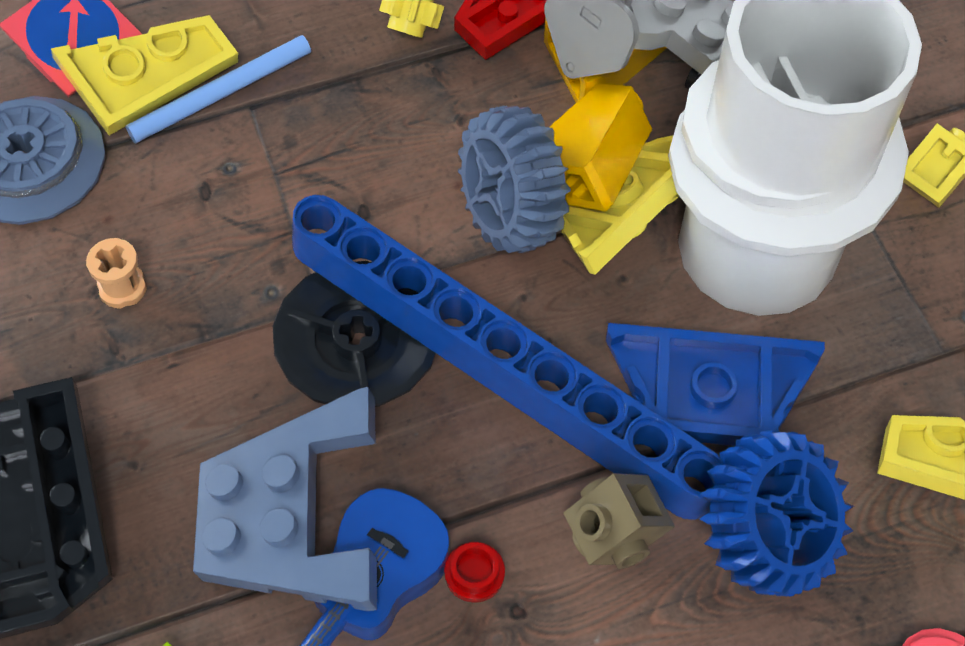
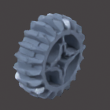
(513, 179)

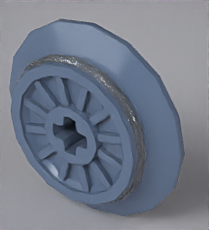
(60, 162)

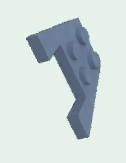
(262, 510)

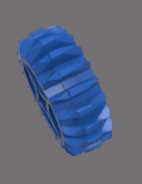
(777, 513)

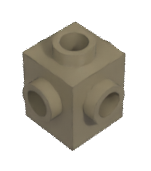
(618, 520)

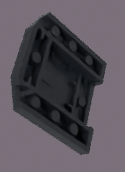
(48, 510)

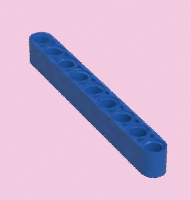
(489, 329)

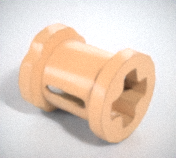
(120, 264)

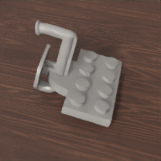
(602, 34)

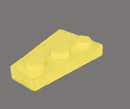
(143, 72)

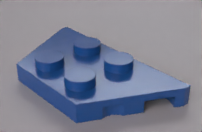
(713, 381)

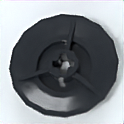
(316, 353)

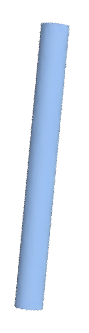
(218, 89)

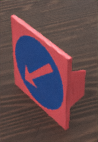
(61, 23)

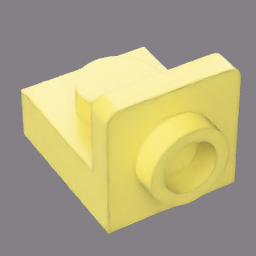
(937, 164)

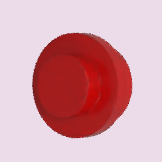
(474, 572)

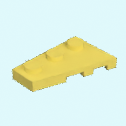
(925, 452)

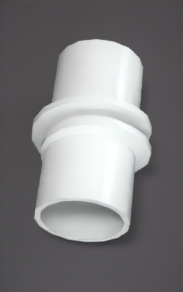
(792, 146)

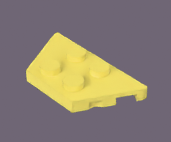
(647, 190)

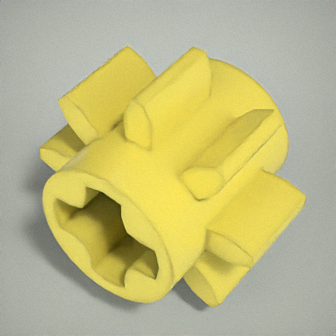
(412, 15)

